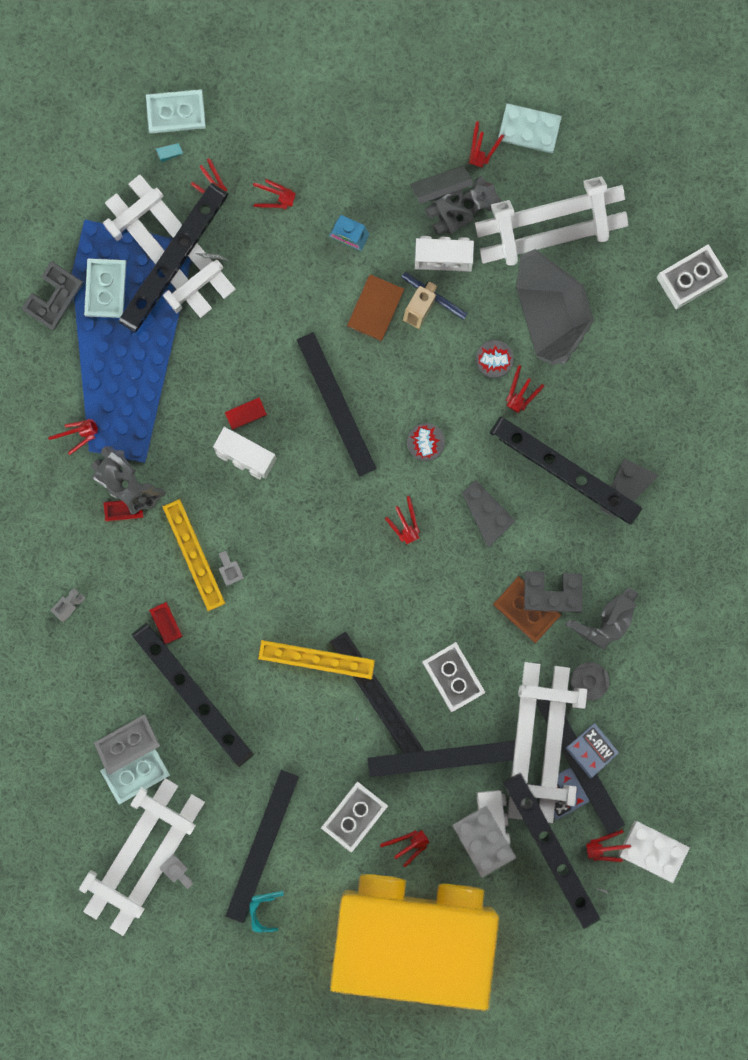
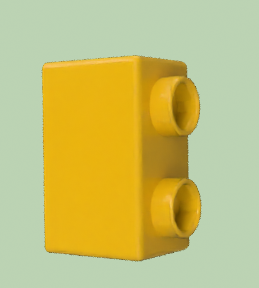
(415, 945)

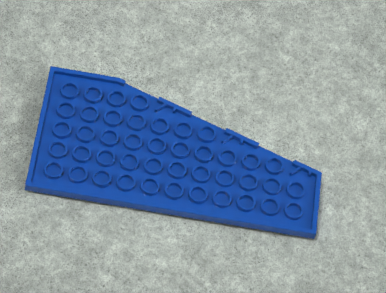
(119, 367)

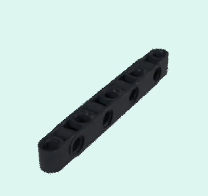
(173, 257)
(566, 470)
(192, 694)
(551, 850)

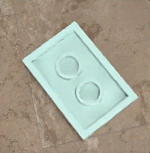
(175, 111)
(530, 128)
(105, 288)
(140, 773)

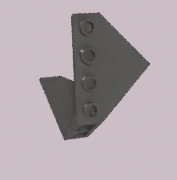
(553, 307)

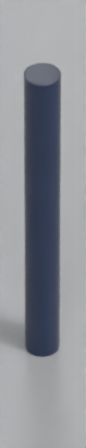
(441, 300)

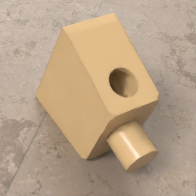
(420, 305)

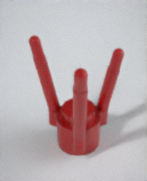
(476, 156)
(220, 184)
(286, 195)
(517, 402)
(85, 428)
(409, 533)
(418, 840)
(594, 849)

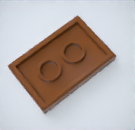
(375, 307)
(531, 623)

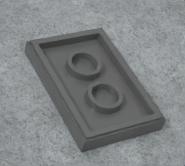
(441, 184)

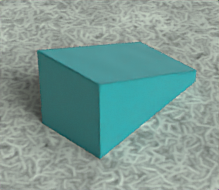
(168, 152)

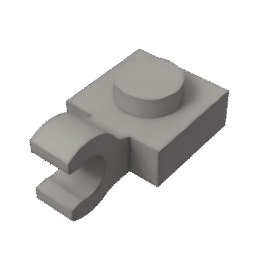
(230, 571)
(65, 606)
(175, 869)

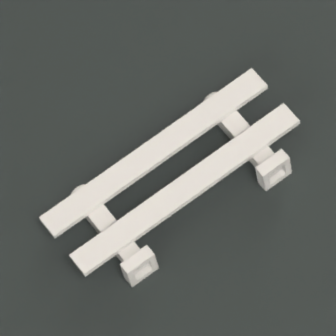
(128, 219)
(507, 219)
(558, 698)
(155, 809)

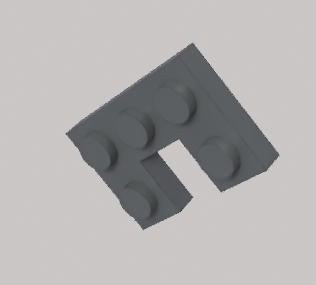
(66, 289)
(552, 601)

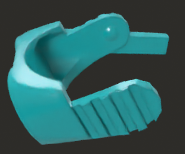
(256, 900)

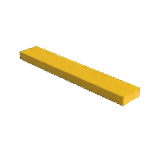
(193, 555)
(316, 659)

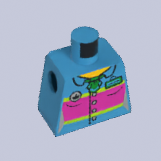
(349, 232)

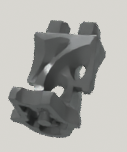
(480, 195)
(111, 477)
(615, 620)

